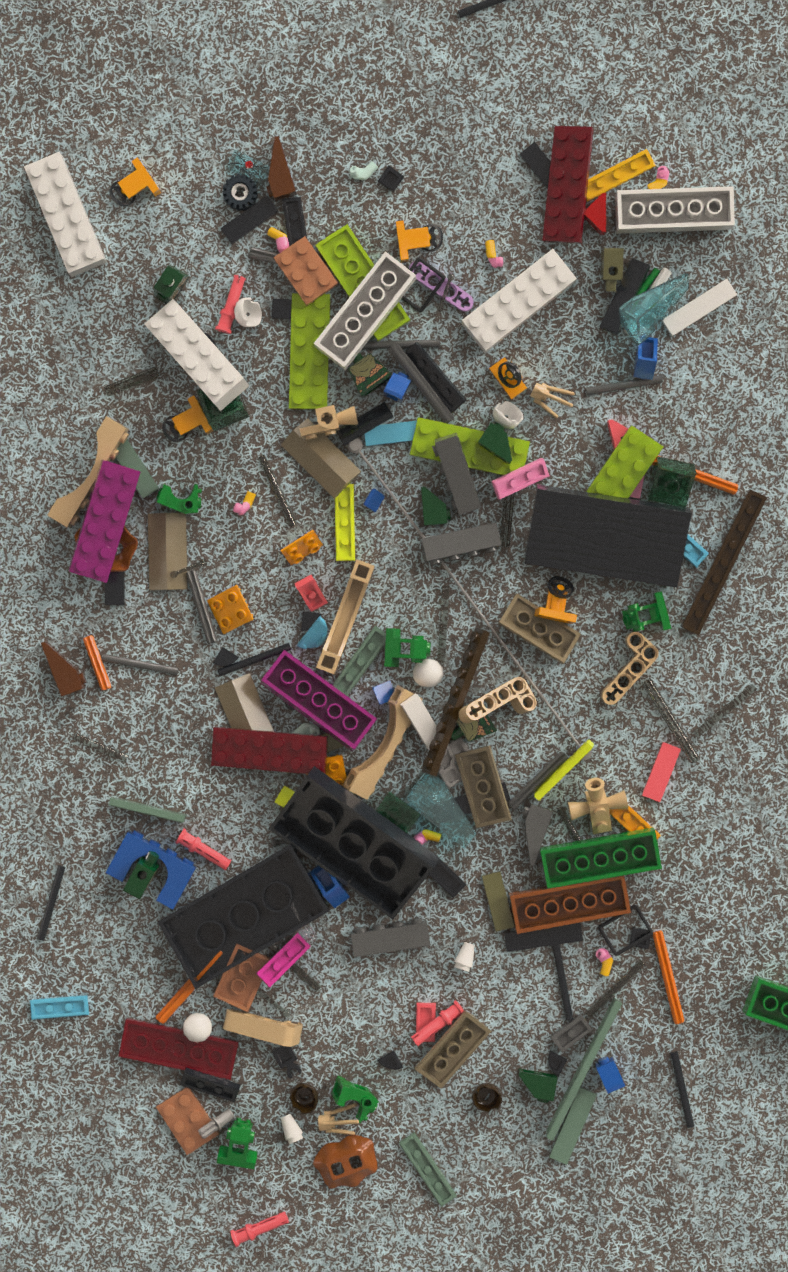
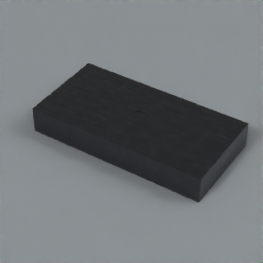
(607, 535)
(354, 843)
(244, 912)

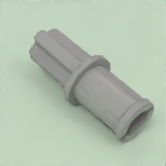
(216, 1123)

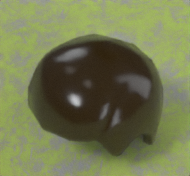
(480, 1093)
(304, 1105)

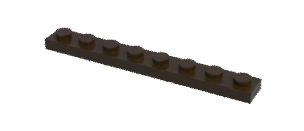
(723, 562)
(455, 702)

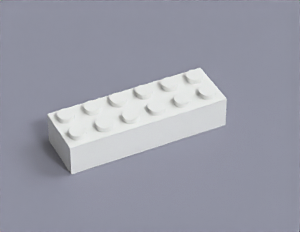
(674, 210)
(65, 214)
(518, 300)
(365, 310)
(197, 354)

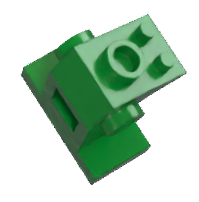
(166, 498)
(657, 613)
(418, 648)
(346, 1090)
(241, 1134)

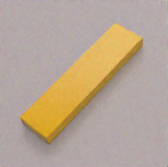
(619, 174)

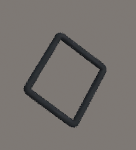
(435, 289)
(632, 944)

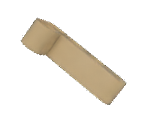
(626, 670)
(493, 700)
(263, 1028)

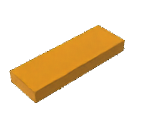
(630, 819)

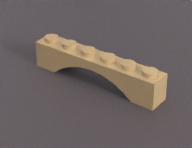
(109, 438)
(345, 616)
(365, 776)

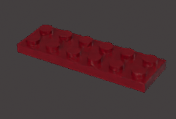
(568, 184)
(268, 750)
(172, 1049)

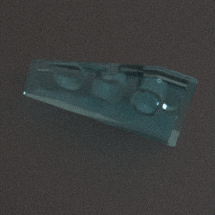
(647, 308)
(437, 805)

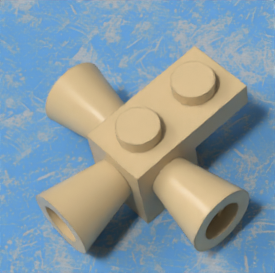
(329, 421)
(597, 805)

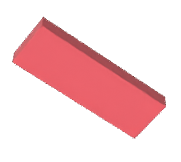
(661, 772)

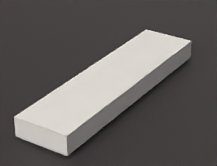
(699, 307)

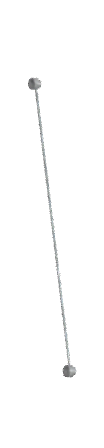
(355, 447)

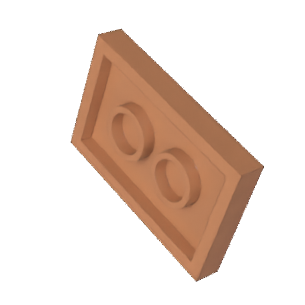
(305, 271)
(240, 983)
(184, 1118)

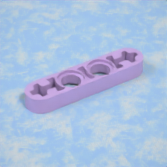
(463, 296)

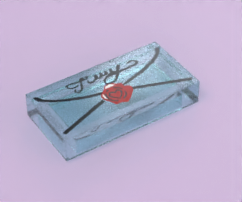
(248, 166)

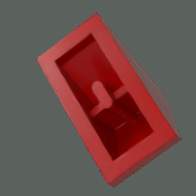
(596, 214)

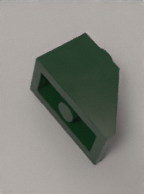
(496, 442)
(433, 509)
(540, 1084)

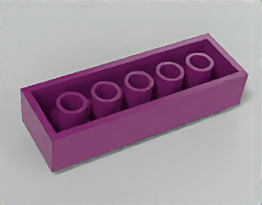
(104, 521)
(318, 700)

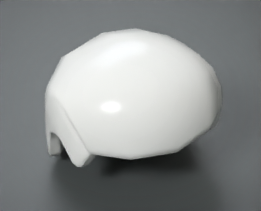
(246, 305)
(514, 414)
(428, 673)
(197, 1027)

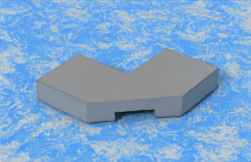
(448, 770)

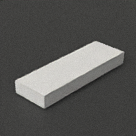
(420, 719)

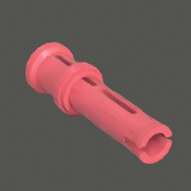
(227, 313)
(195, 844)
(444, 1018)
(250, 1231)

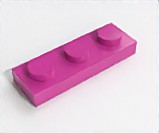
(283, 960)

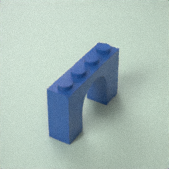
(178, 869)

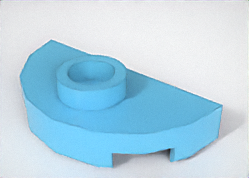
(315, 635)

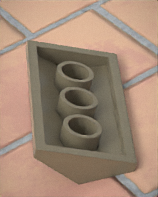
(321, 460)
(167, 550)
(547, 635)
(243, 704)
(483, 786)
(453, 1049)

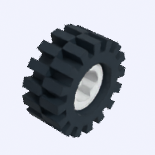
(250, 192)

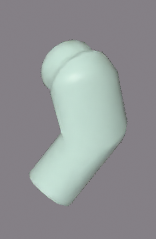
(363, 173)
(307, 728)

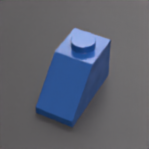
(646, 359)
(397, 387)
(329, 886)
(609, 1074)

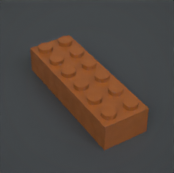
(569, 904)

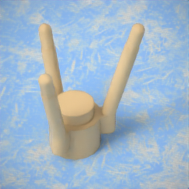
(542, 391)
(328, 1123)

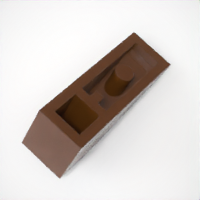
(279, 177)
(65, 673)

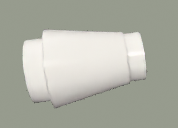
(465, 957)
(291, 1129)

